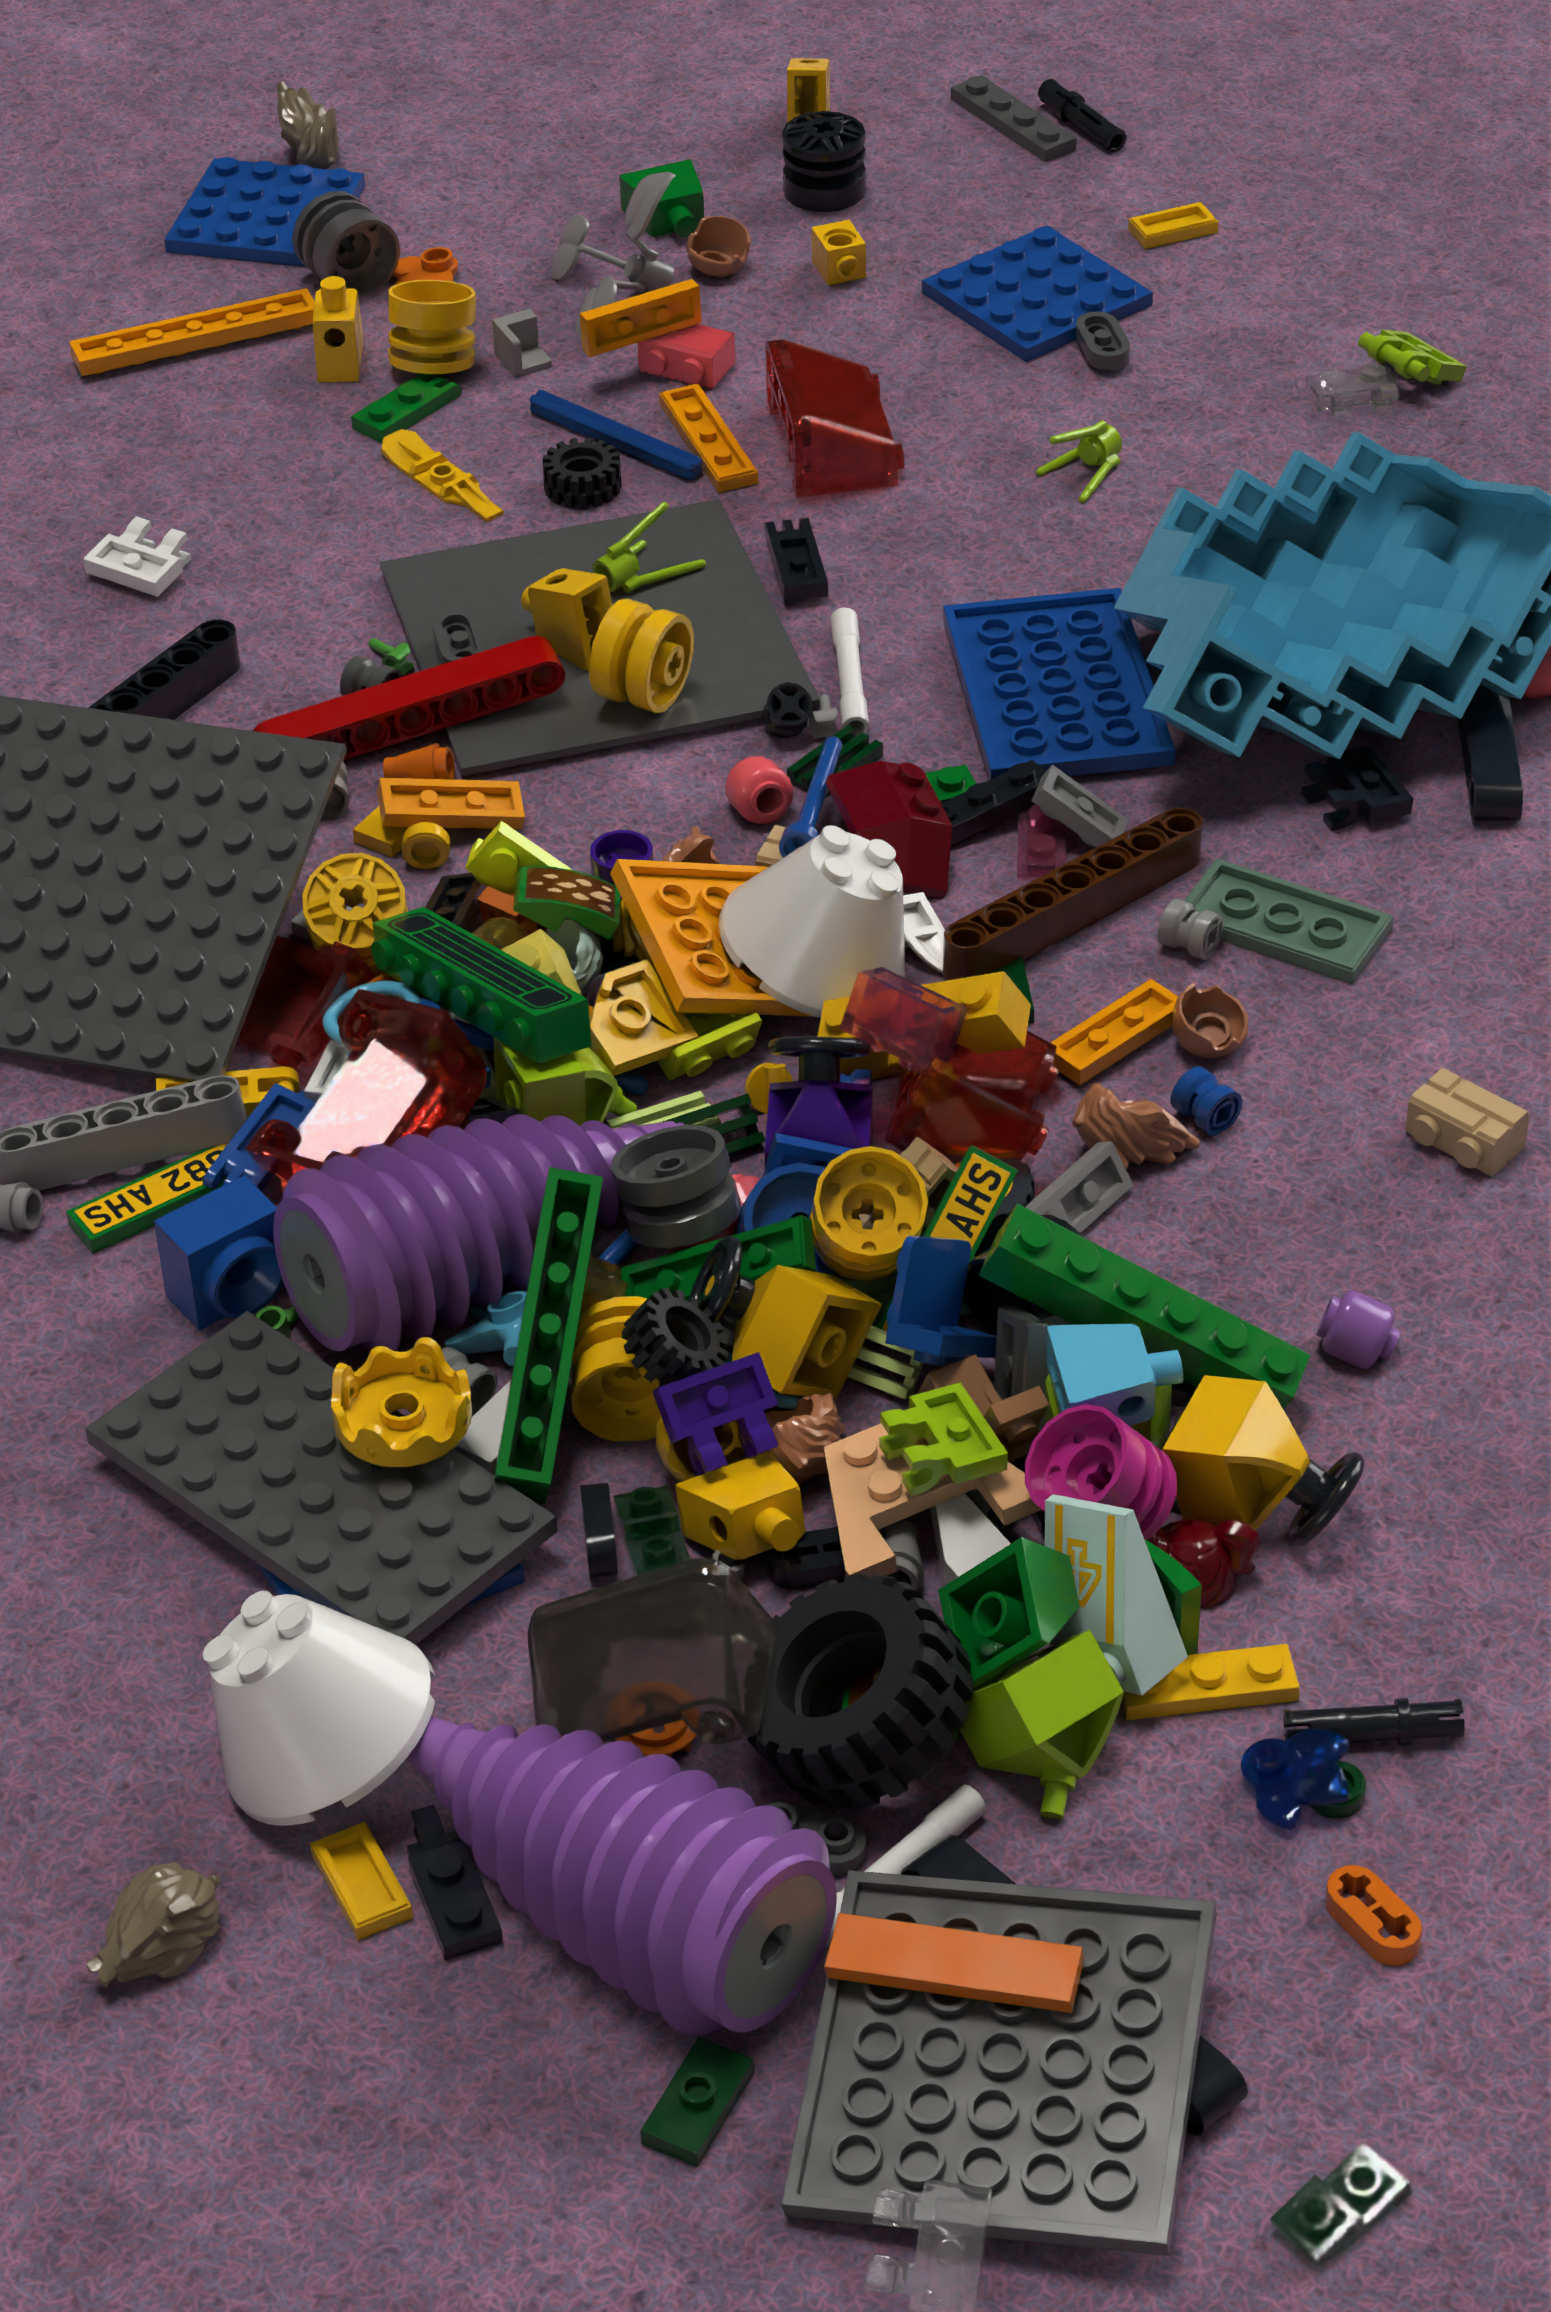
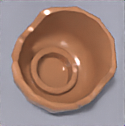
(718, 246)
(1209, 1022)

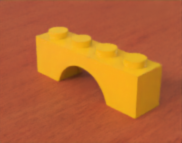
(993, 1023)

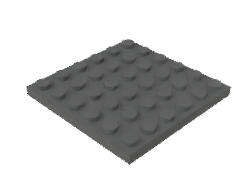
(1048, 2108)

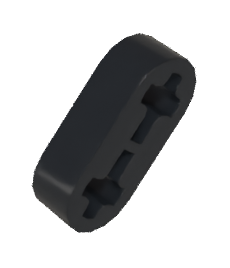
(598, 1529)
(818, 1560)

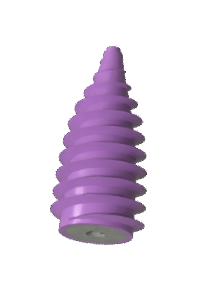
(430, 1224)
(641, 1868)

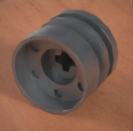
(347, 241)

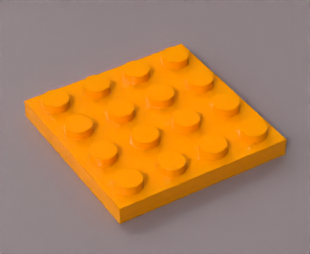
(678, 921)

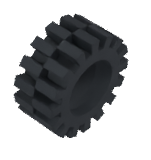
(582, 473)
(673, 1338)

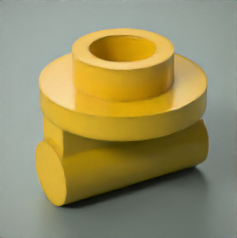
(759, 1082)

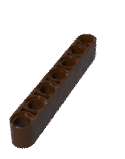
(1073, 895)

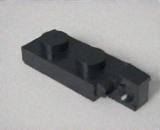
(450, 1888)

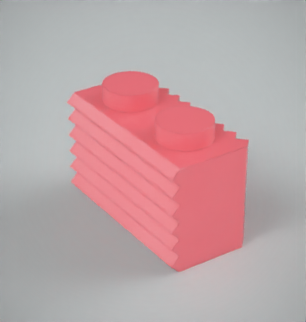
(689, 355)

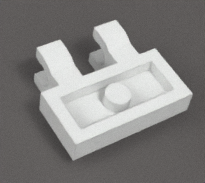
(135, 561)

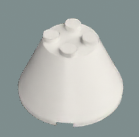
(818, 919)
(312, 1706)

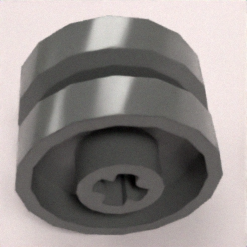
(676, 1186)

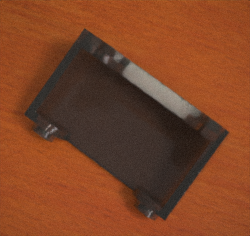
(653, 1654)

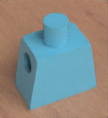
(1108, 1369)

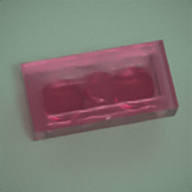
(1039, 843)

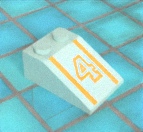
(1115, 1590)

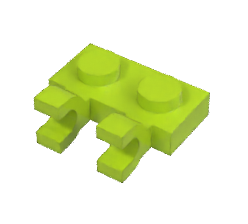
(956, 1434)

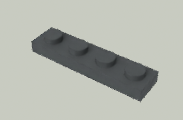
(1013, 118)

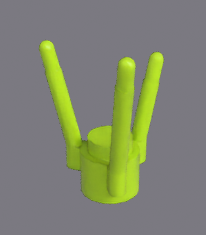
(1097, 446)
(622, 564)

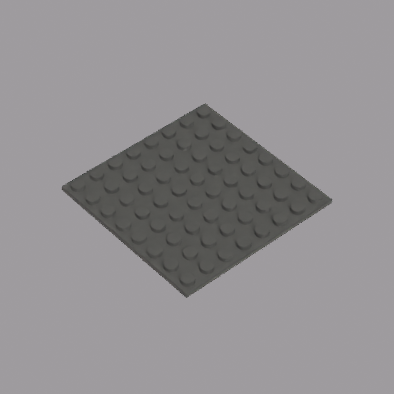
(737, 633)
(144, 881)

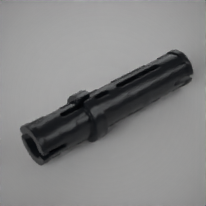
(1072, 107)
(1382, 1722)

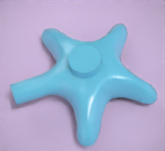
(495, 1330)

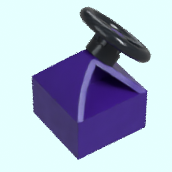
(818, 1103)

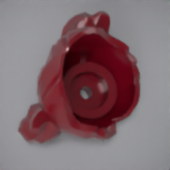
(1210, 1553)

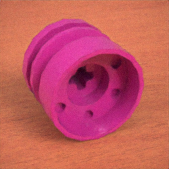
(1101, 1460)

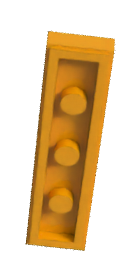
(708, 438)

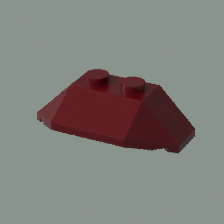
(902, 809)

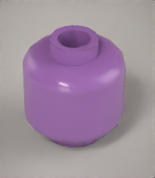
(1358, 1329)

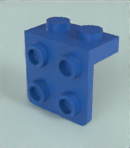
(930, 1301)

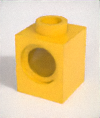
(838, 252)

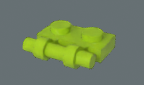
(1411, 357)

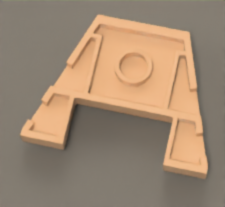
(871, 1495)

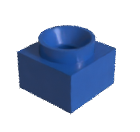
(220, 1254)

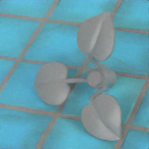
(643, 270)

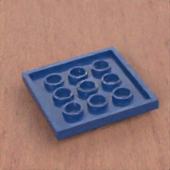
(252, 209)
(1034, 292)

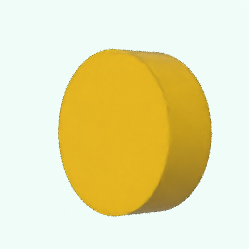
(425, 845)

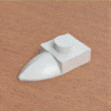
(923, 930)

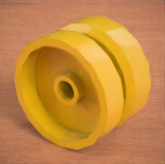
(641, 655)

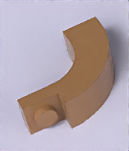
(1011, 1419)

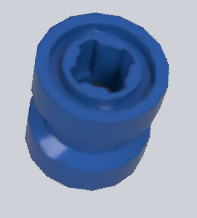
(1210, 1104)

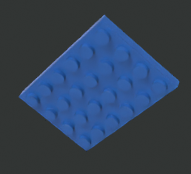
(1057, 684)

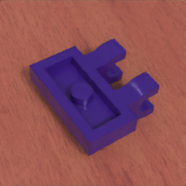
(716, 1398)

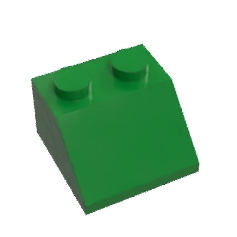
(1009, 1605)

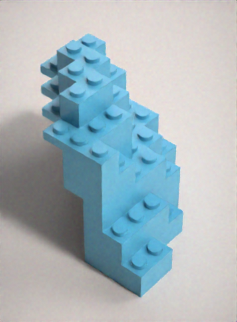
(1342, 599)

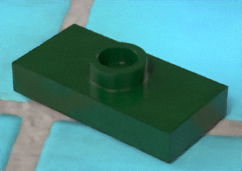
(697, 2101)

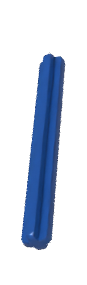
(616, 434)

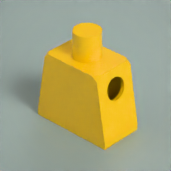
(807, 86)
(337, 320)
(568, 611)
(742, 1508)

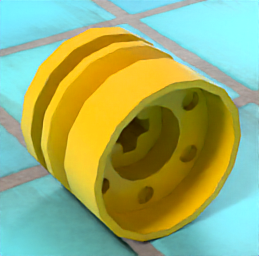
(431, 326)
(344, 883)
(872, 1184)
(606, 1387)

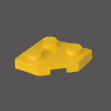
(635, 1019)

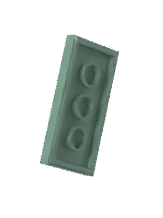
(1291, 920)

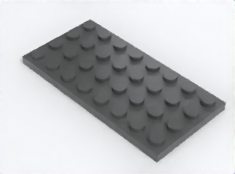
(253, 1454)

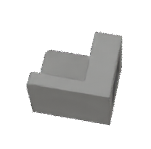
(518, 343)

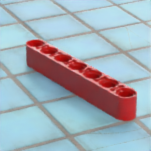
(428, 698)

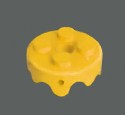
(396, 1381)

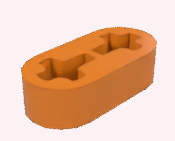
(1366, 1920)

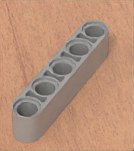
(122, 1133)

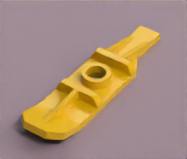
(436, 474)

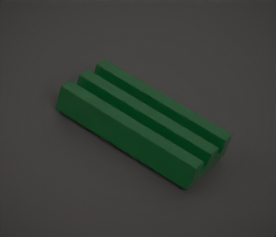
(802, 770)
(746, 1120)

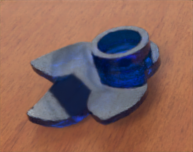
(1301, 1777)

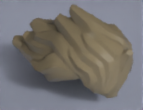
(307, 127)
(158, 1924)

